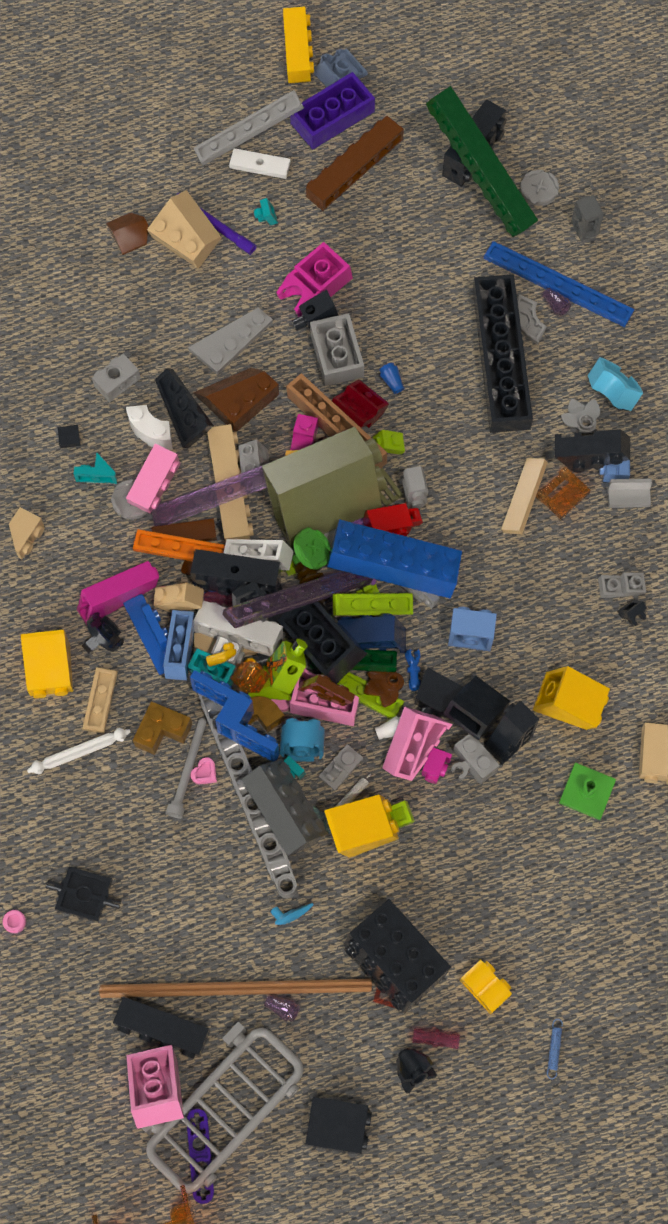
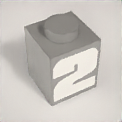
(218, 647)

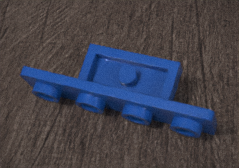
(149, 630)

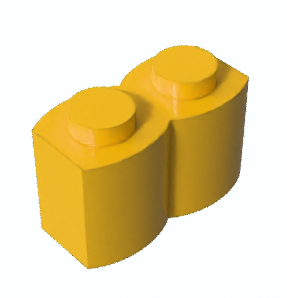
(486, 986)

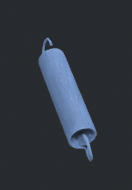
(554, 1048)

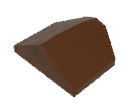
(129, 232)

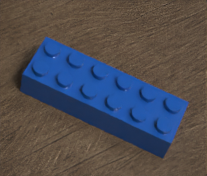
(395, 559)

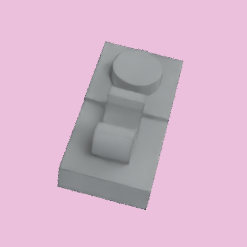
(340, 767)

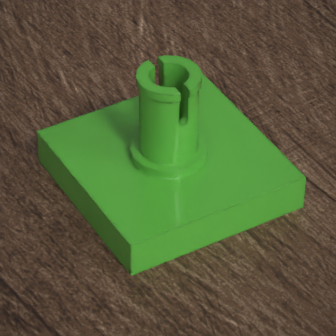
(587, 791)

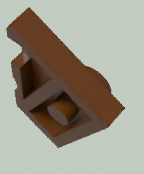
(328, 690)

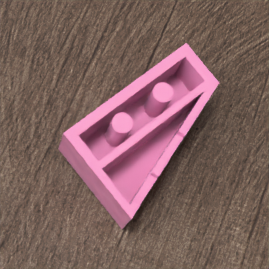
(153, 479)

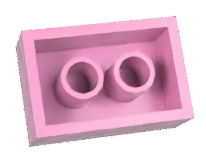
(154, 1086)

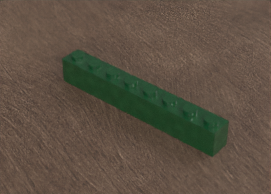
(481, 161)

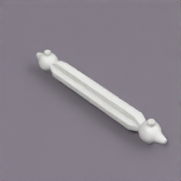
(78, 751)

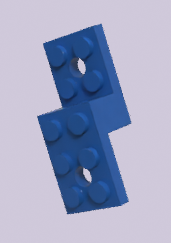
(235, 715)

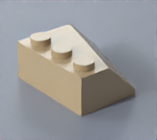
(185, 229)

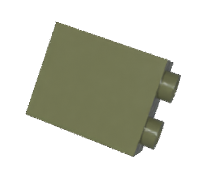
(325, 483)

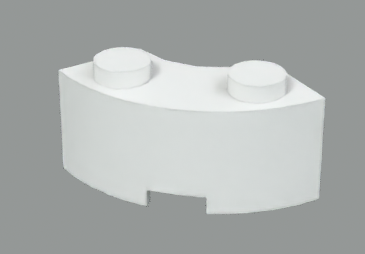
(149, 428)

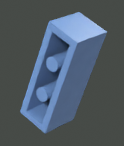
(179, 645)

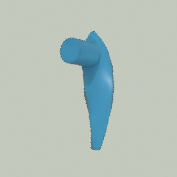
(290, 915)

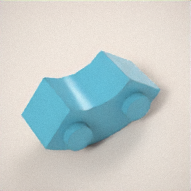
(618, 388)

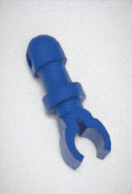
(413, 669)

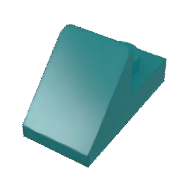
(99, 474)

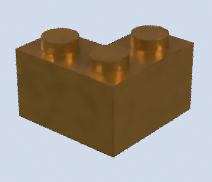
(159, 723)

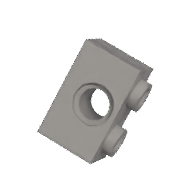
(112, 388)

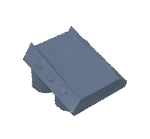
(338, 66)

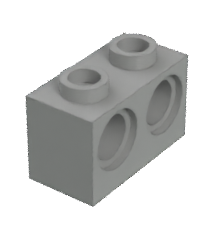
(253, 455)

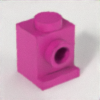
(435, 765)

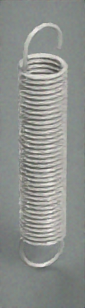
(354, 792)

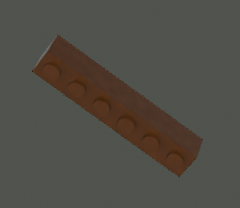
(354, 163)

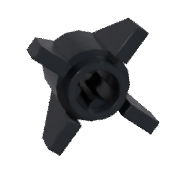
(413, 1068)

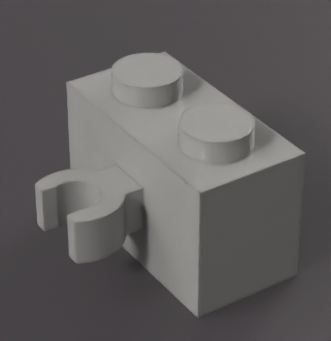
(474, 759)

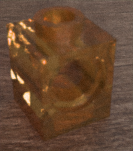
(250, 677)

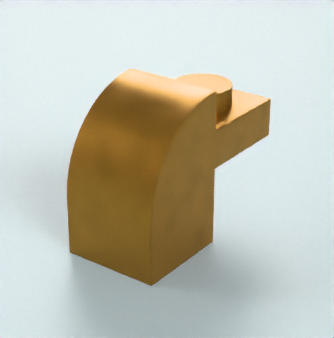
(266, 713)

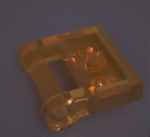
(567, 497)

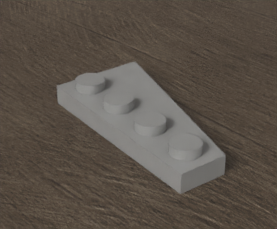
(227, 343)

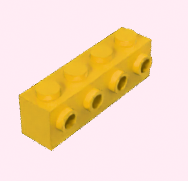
(296, 43)

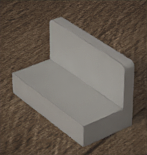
(629, 493)

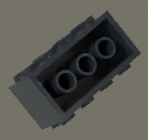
(396, 956)

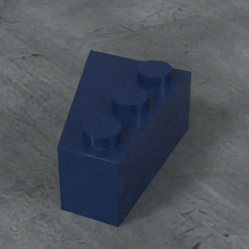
(377, 632)

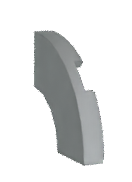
(530, 324)

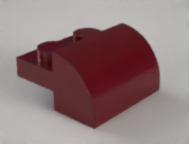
(361, 404)

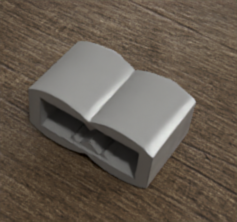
(415, 487)

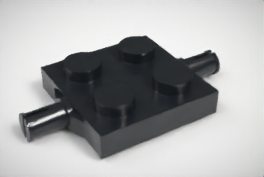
(83, 894)

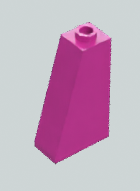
(113, 592)

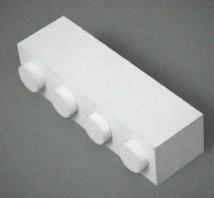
(256, 636)

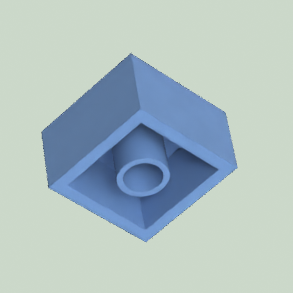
(472, 629)

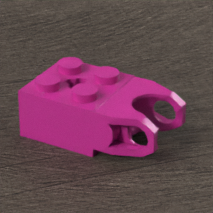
(314, 274)

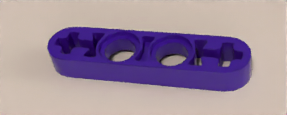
(198, 1156)

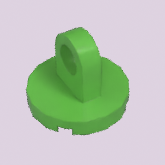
(311, 548)

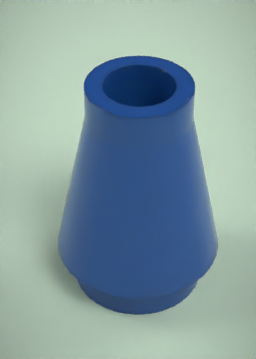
(391, 377)

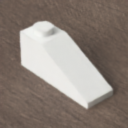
(261, 549)

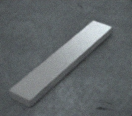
(248, 127)

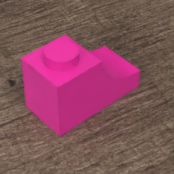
(304, 432)

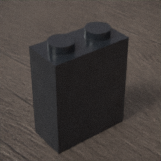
(476, 707)
(338, 1126)

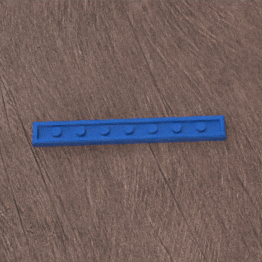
(548, 278)

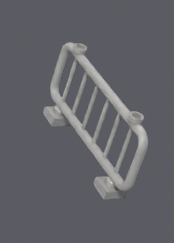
(242, 1043)

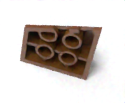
(239, 396)

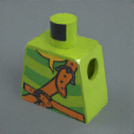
(287, 665)

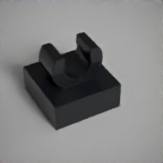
(631, 610)

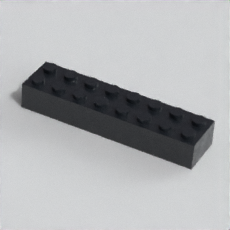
(502, 353)

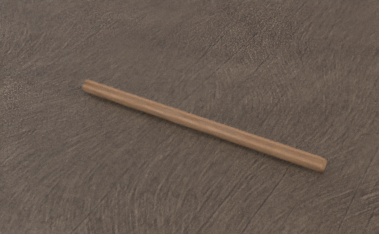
(235, 988)

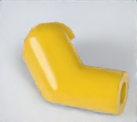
(221, 657)

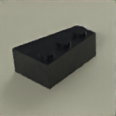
(593, 450)

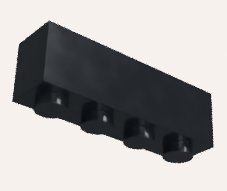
(161, 1027)

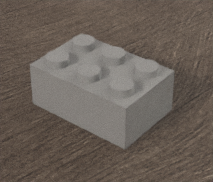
(337, 349)

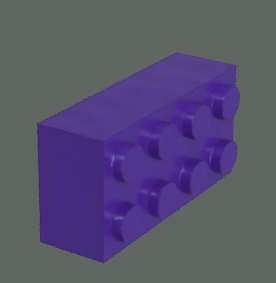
(333, 110)

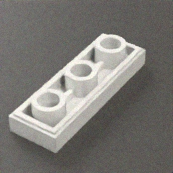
(251, 161)

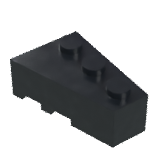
(512, 732)

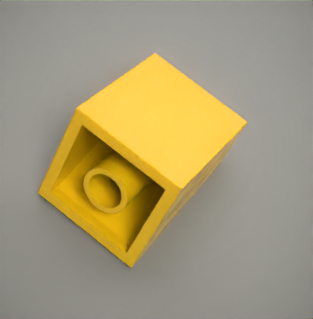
(47, 663)
(572, 698)
(362, 825)

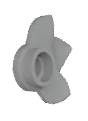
(580, 413)

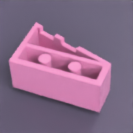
(310, 705)
(412, 742)

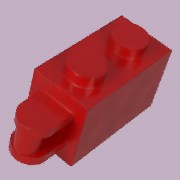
(393, 519)

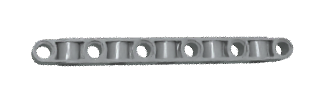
(232, 752)

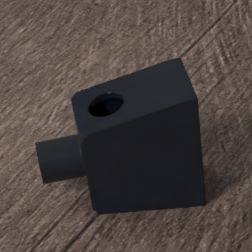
(315, 309)
(436, 693)

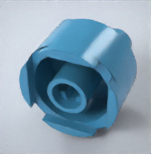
(302, 739)

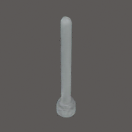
(176, 808)

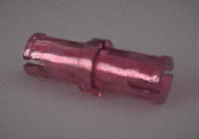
(436, 1038)

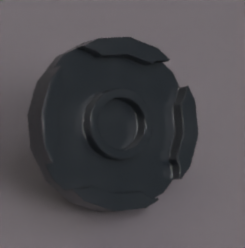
(103, 633)

